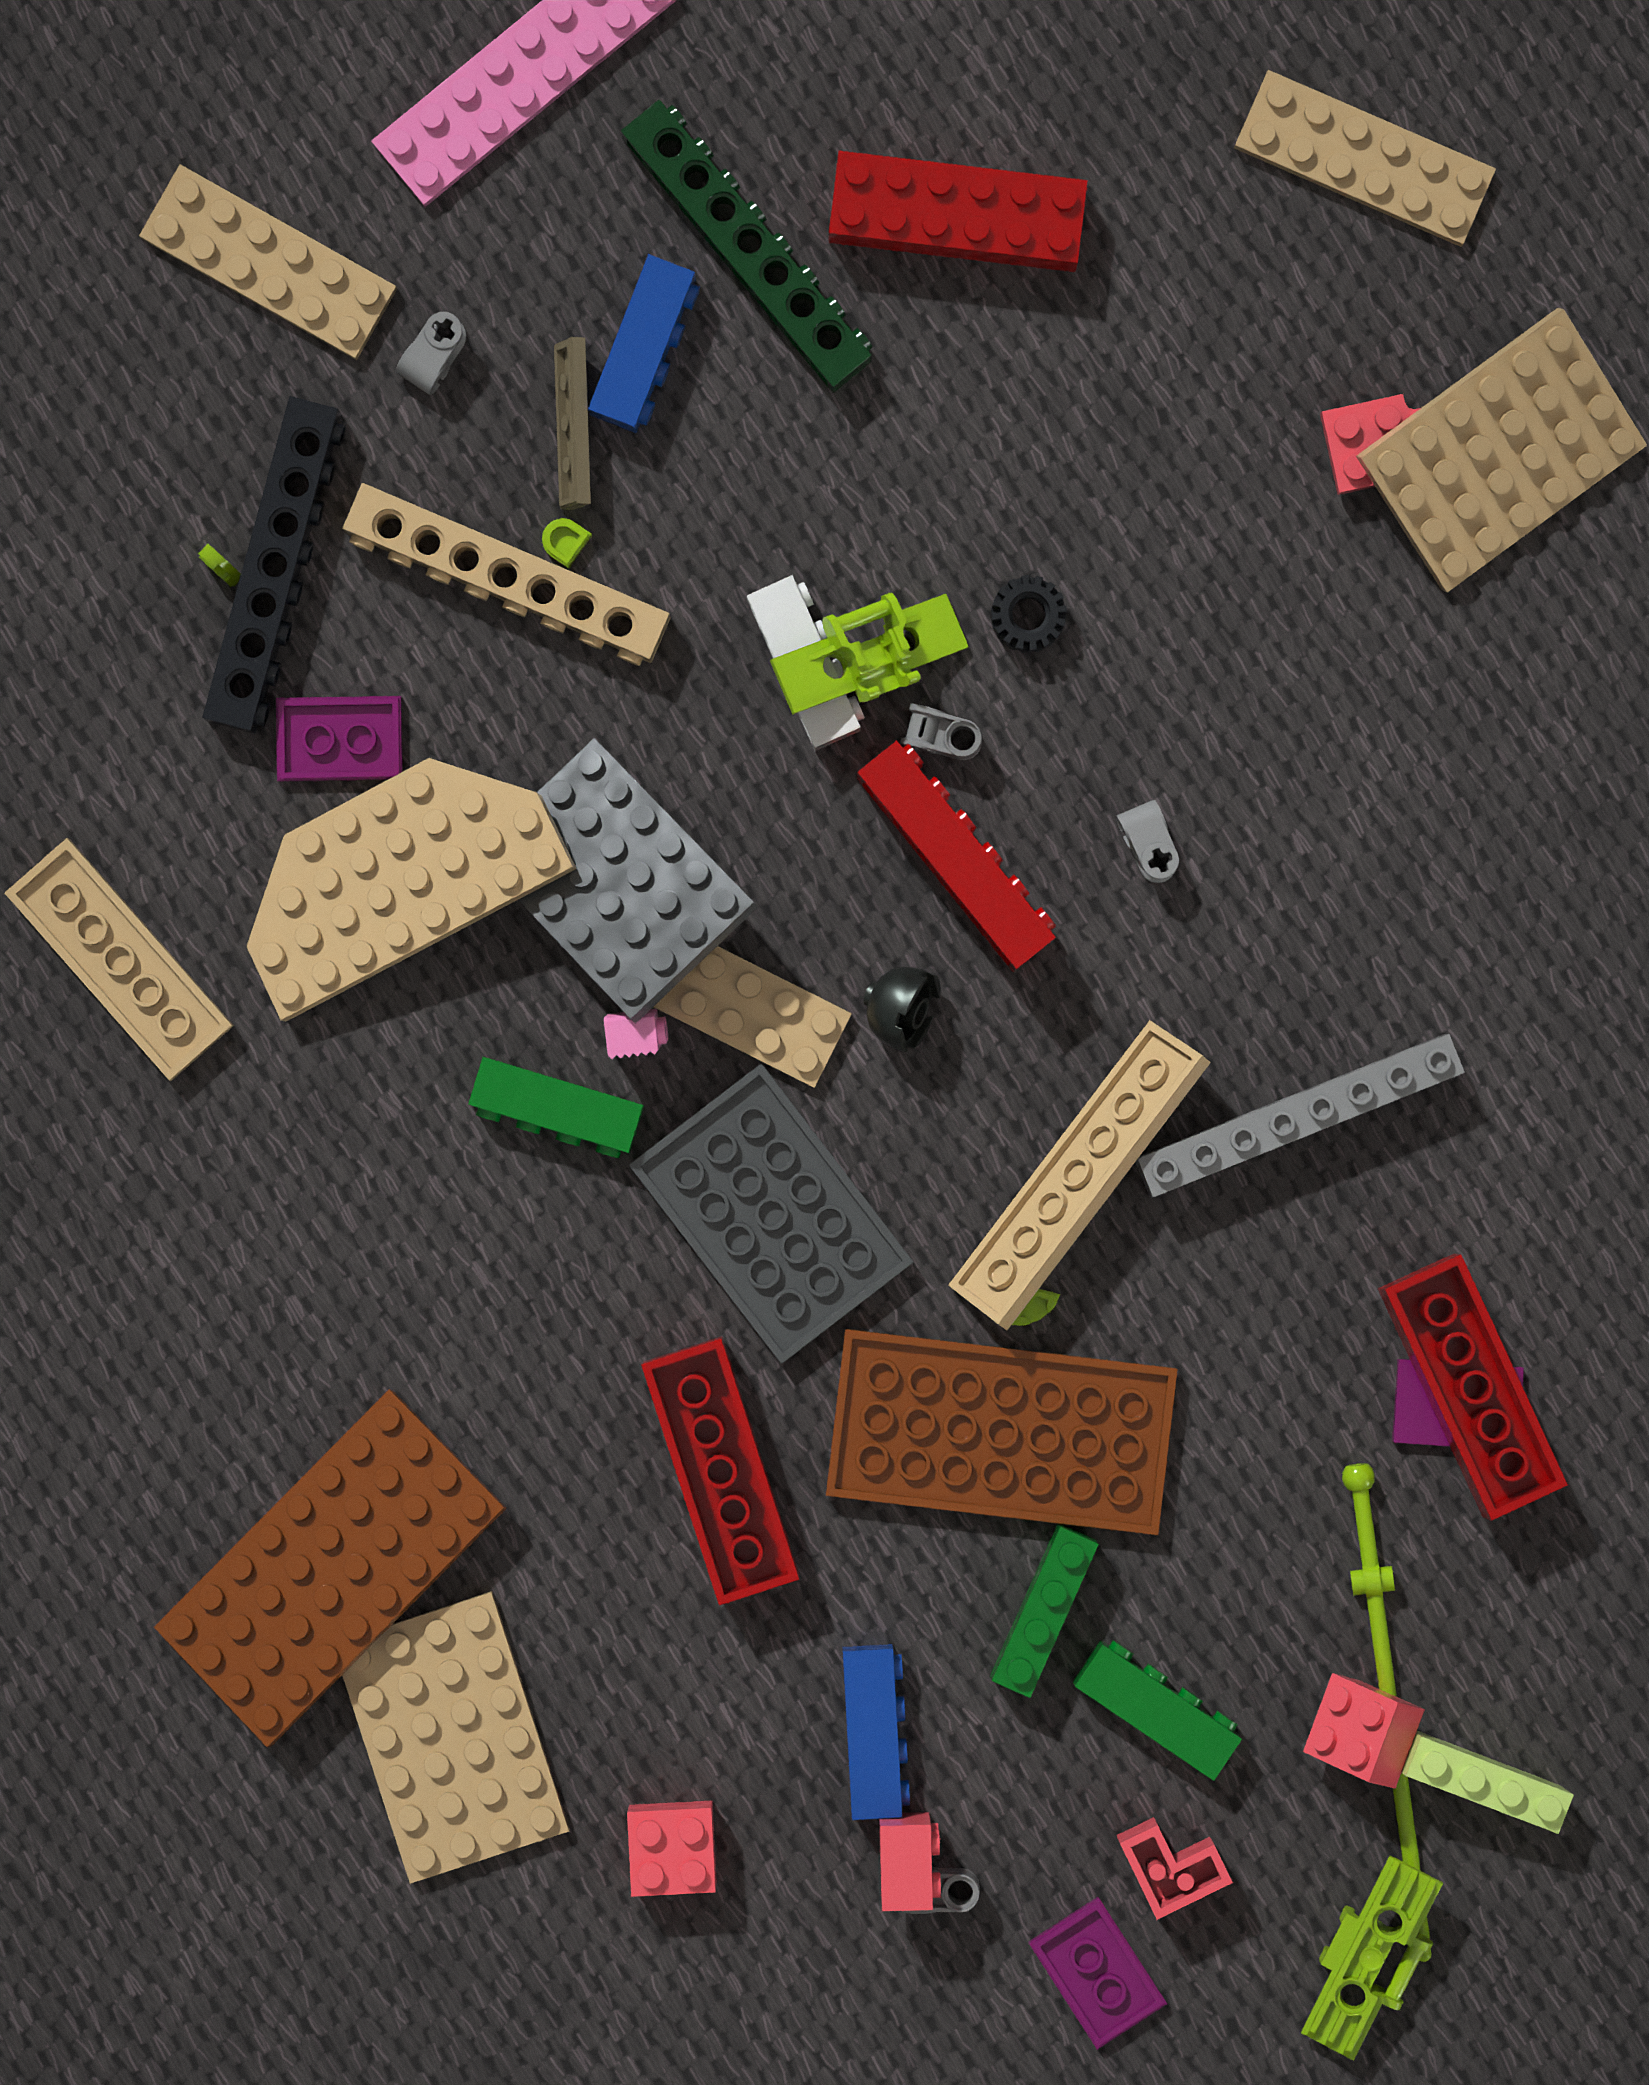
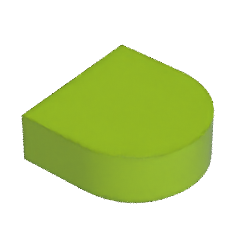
(564, 540)

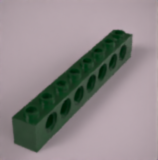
(664, 124)

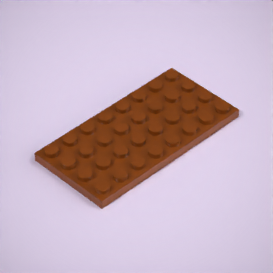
(1001, 1431)
(330, 1568)

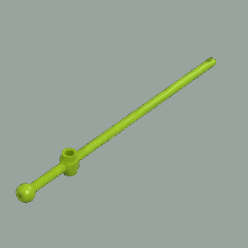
(1373, 1582)

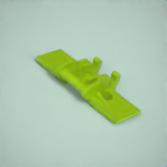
(875, 664)
(1361, 1951)

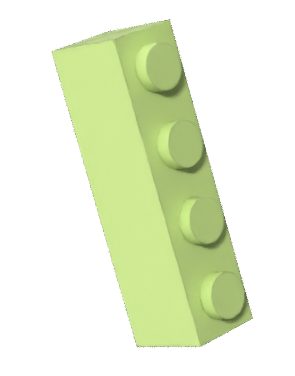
(1487, 1782)

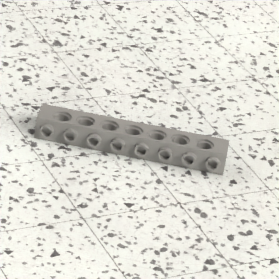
(1299, 1115)

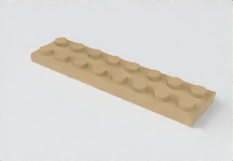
(1079, 1174)

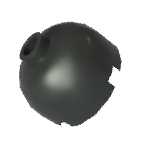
(900, 1005)

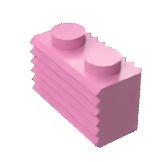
(628, 1038)

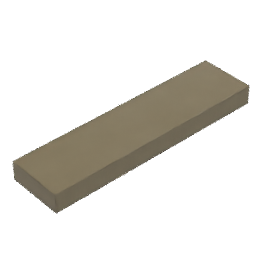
(572, 423)

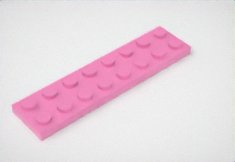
(506, 88)

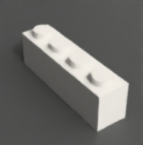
(787, 627)

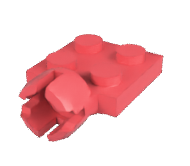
(1354, 429)

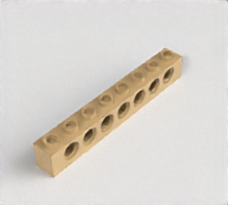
(374, 507)

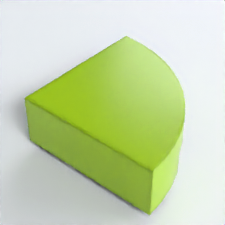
(219, 565)
(1037, 1307)

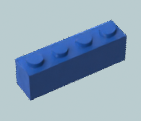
(643, 344)
(873, 1731)

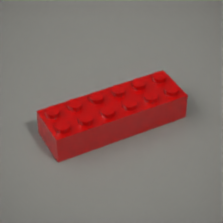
(957, 211)
(955, 856)
(1472, 1386)
(720, 1470)

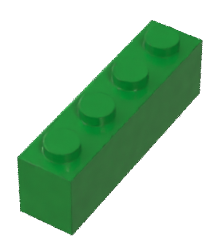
(555, 1105)
(1044, 1610)
(1157, 1709)

